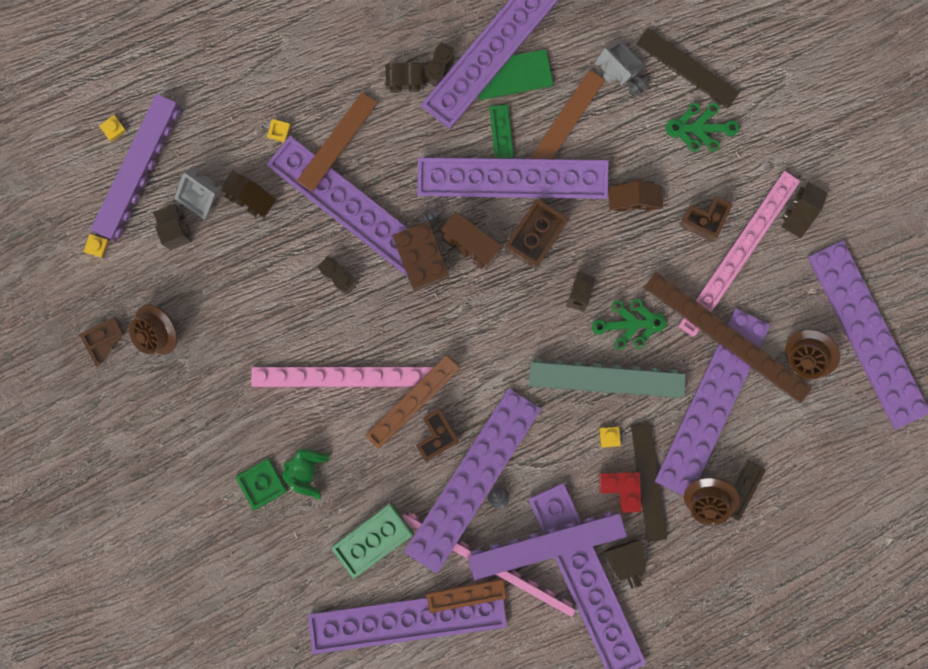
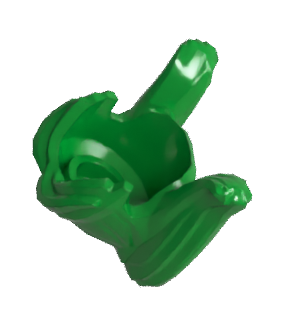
(301, 469)

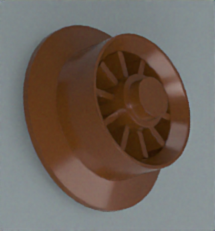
(153, 330)
(812, 354)
(711, 500)

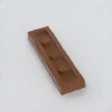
(466, 595)

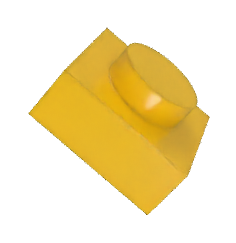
(112, 128)
(278, 131)
(96, 246)
(609, 437)

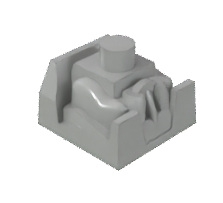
(619, 62)
(197, 192)

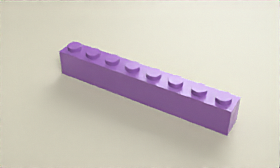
(136, 168)
(547, 546)

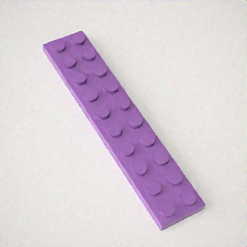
(485, 59)
(513, 178)
(341, 202)
(868, 335)
(709, 409)
(472, 481)
(589, 586)
(398, 623)

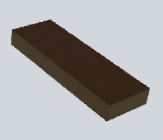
(746, 486)

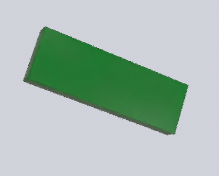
(501, 132)

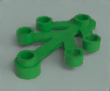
(698, 128)
(631, 324)

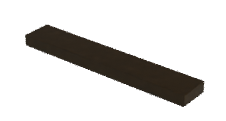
(687, 68)
(649, 489)

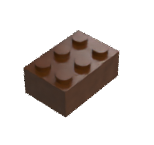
(536, 234)
(470, 241)
(420, 256)

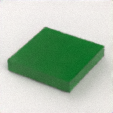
(261, 484)

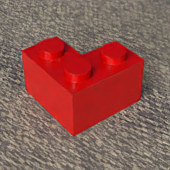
(627, 487)

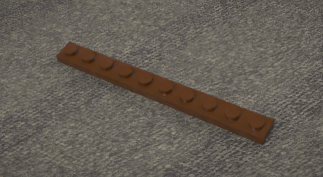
(728, 337)

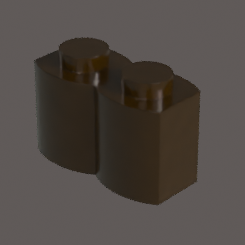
(441, 62)
(404, 76)
(333, 272)

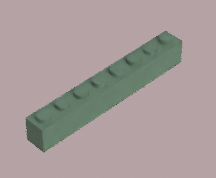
(607, 379)

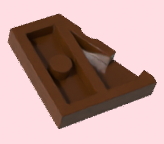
(101, 339)

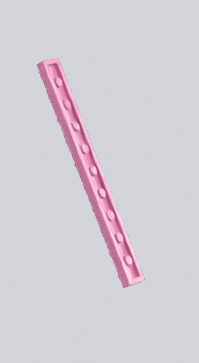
(743, 246)
(337, 376)
(513, 577)

